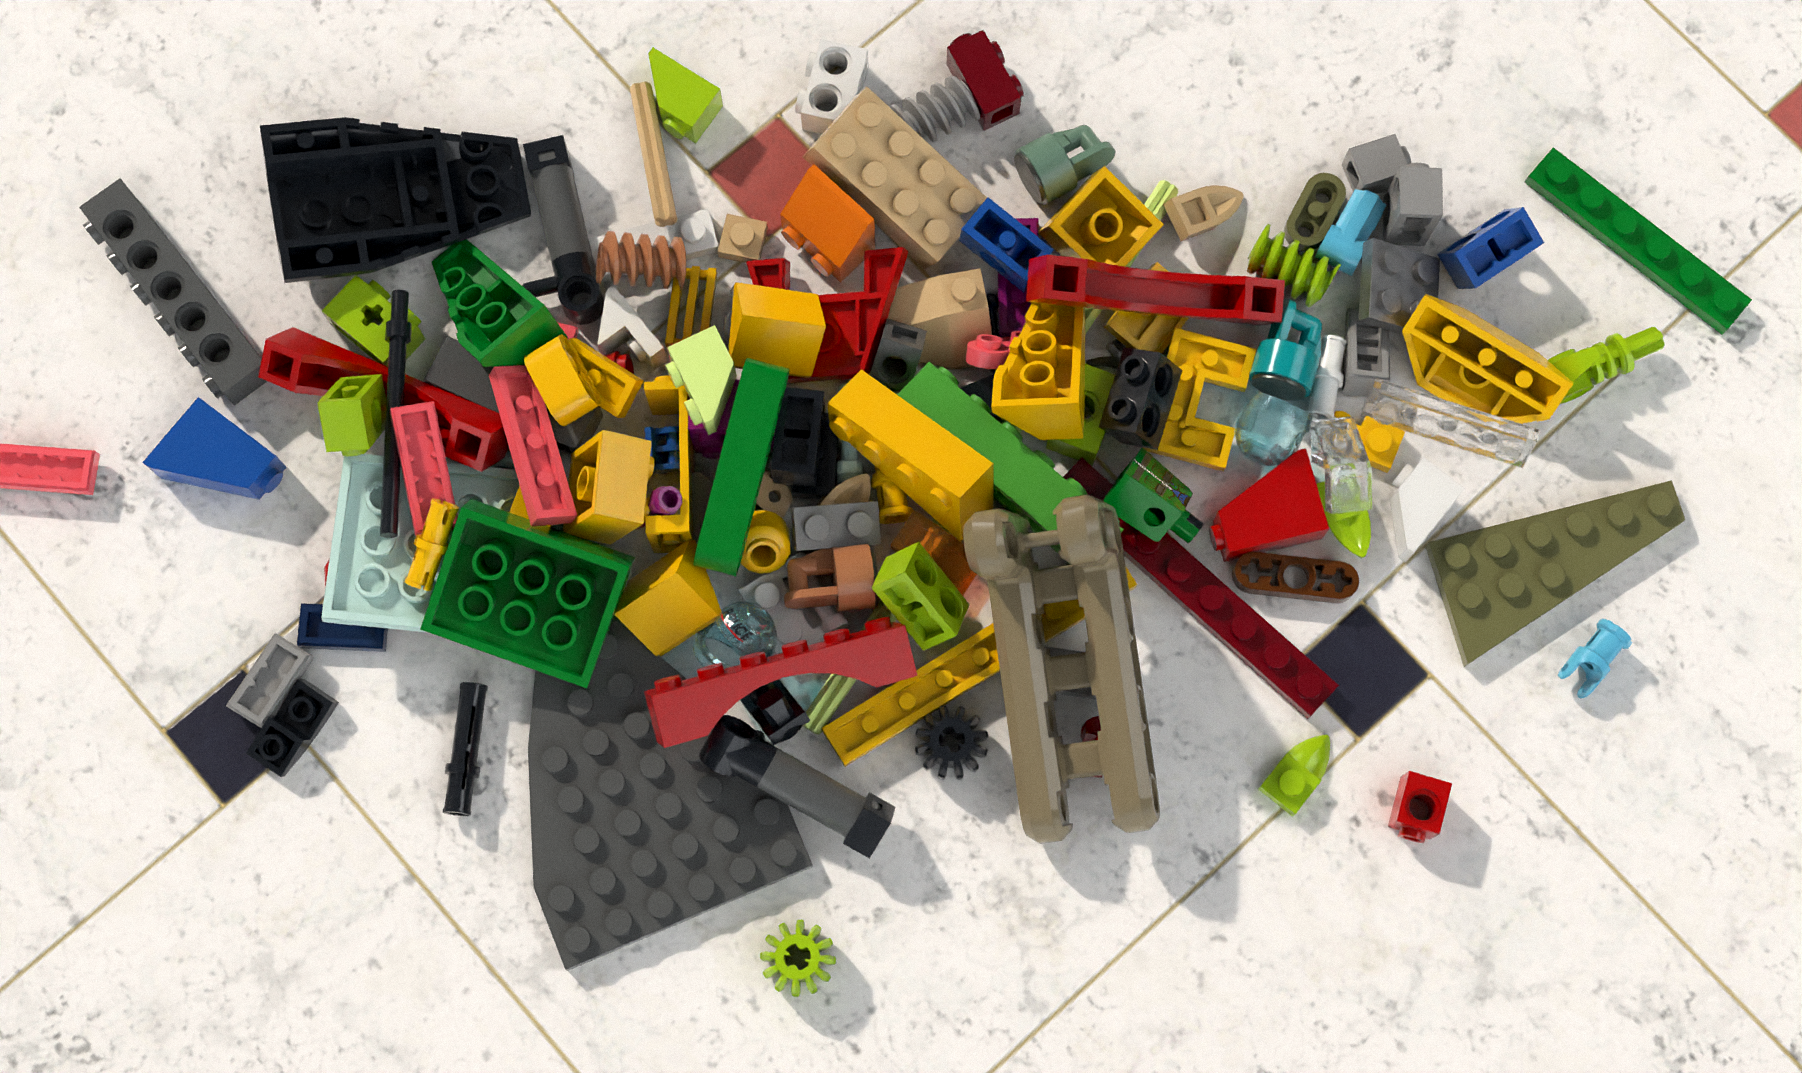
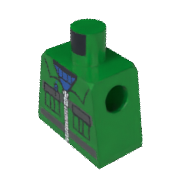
(1153, 499)

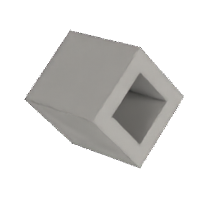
(1375, 164)

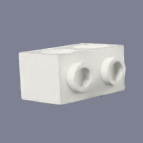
(830, 88)

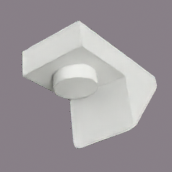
(622, 323)

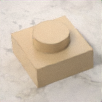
(742, 238)

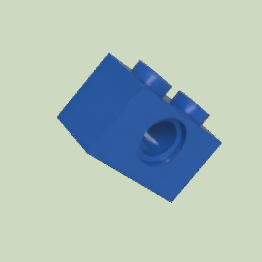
(1003, 242)

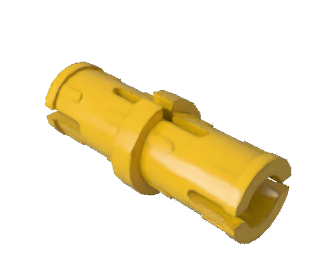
(431, 544)

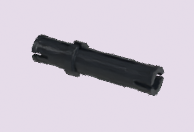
(463, 768)

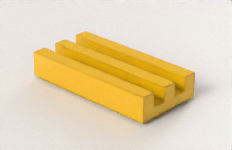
(694, 274)

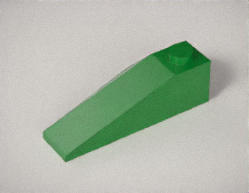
(491, 310)

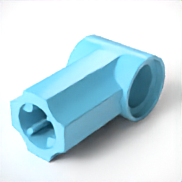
(1345, 239)

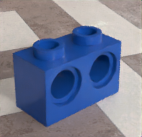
(1490, 248)

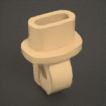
(782, 491)

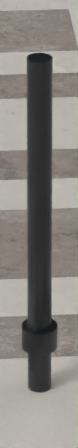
(398, 335)

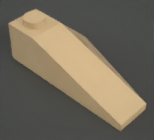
(950, 310)

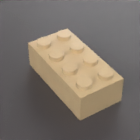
(896, 177)

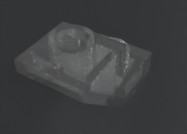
(1347, 468)

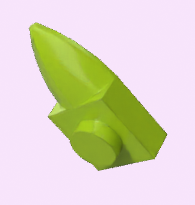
(1349, 528)
(1298, 774)

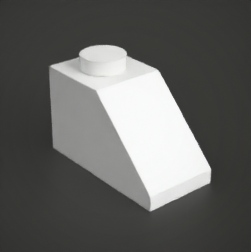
(1419, 504)

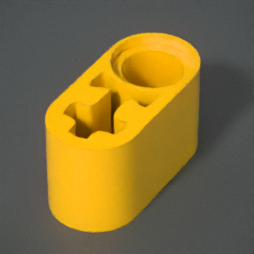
(562, 380)

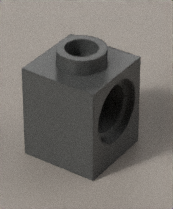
(900, 341)

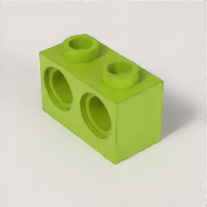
(920, 596)

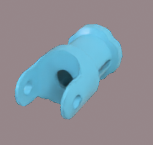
(1597, 655)

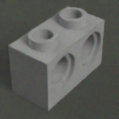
(1413, 205)

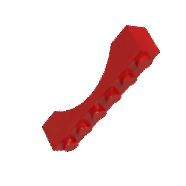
(1144, 291)
(312, 366)
(694, 705)

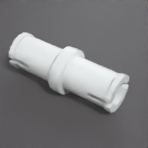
(1327, 378)

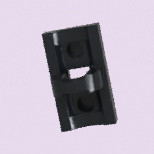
(775, 711)

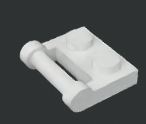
(790, 623)

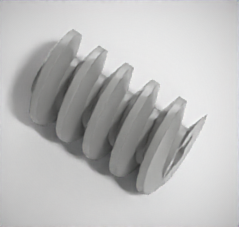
(938, 108)

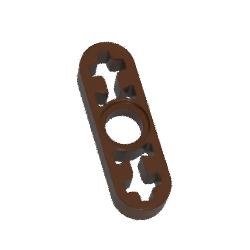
(1325, 593)

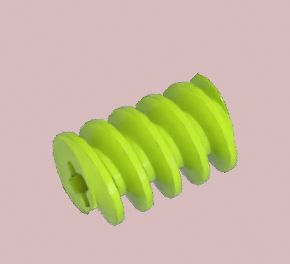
(1291, 266)

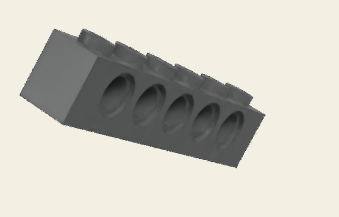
(119, 209)

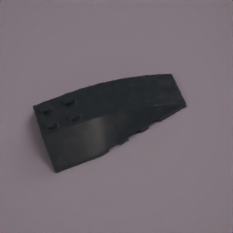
(381, 194)

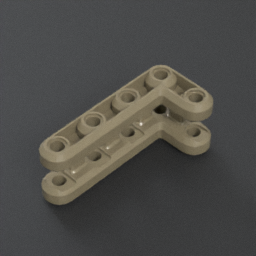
(1091, 541)

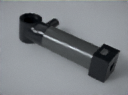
(564, 231)
(742, 752)

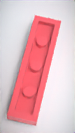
(532, 447)

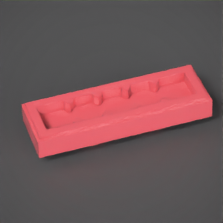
(421, 459)
(48, 469)

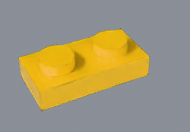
(614, 383)

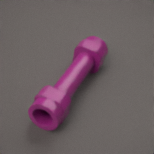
(664, 502)

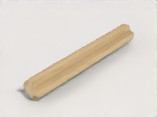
(653, 154)

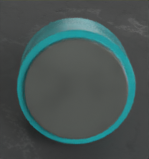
(1284, 366)

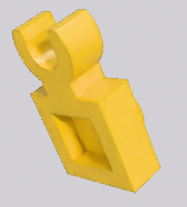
(1379, 441)

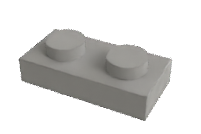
(835, 525)

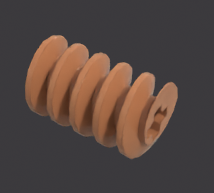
(641, 259)

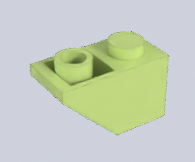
(706, 373)

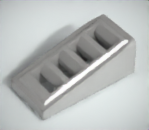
(1359, 375)

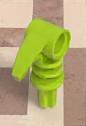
(1604, 360)

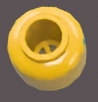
(766, 543)

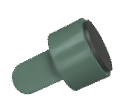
(1050, 172)

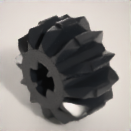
(942, 754)

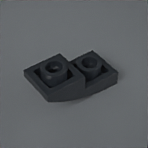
(293, 728)

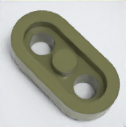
(1314, 214)

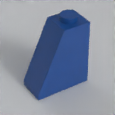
(215, 455)

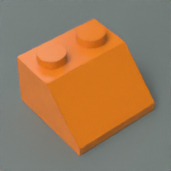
(827, 225)

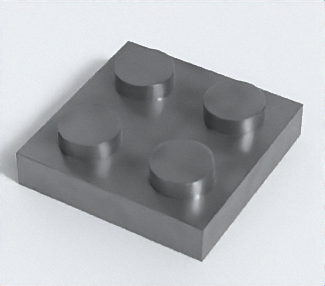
(1394, 283)

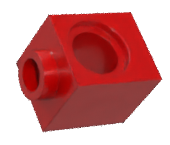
(1430, 791)

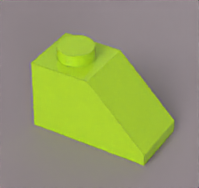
(683, 97)

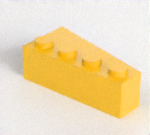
(913, 451)

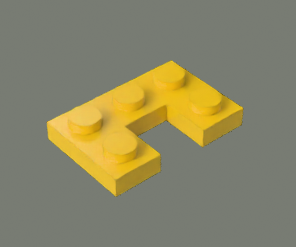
(1202, 361)

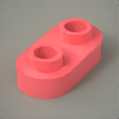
(989, 350)

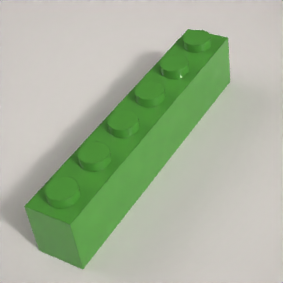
(1022, 478)

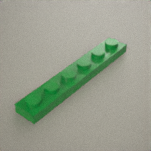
(1638, 241)

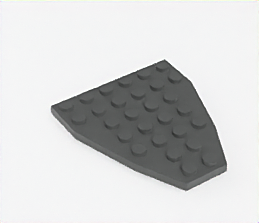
(636, 829)

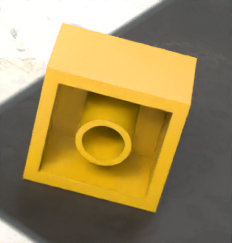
(609, 486)

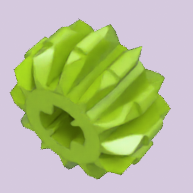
(804, 944)

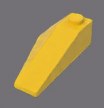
(1045, 374)

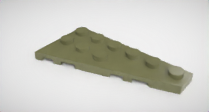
(1525, 567)

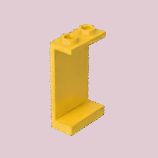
(671, 531)

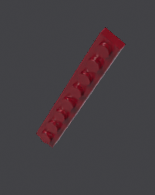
(1218, 608)

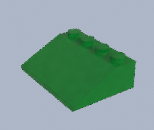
(527, 593)

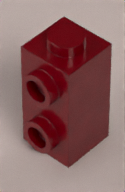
(982, 70)

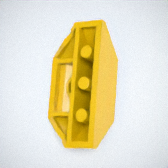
(1480, 365)

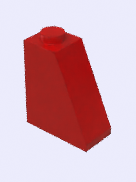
(1273, 512)

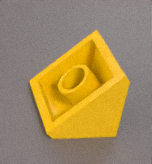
(776, 327)
(669, 601)

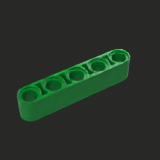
(741, 467)

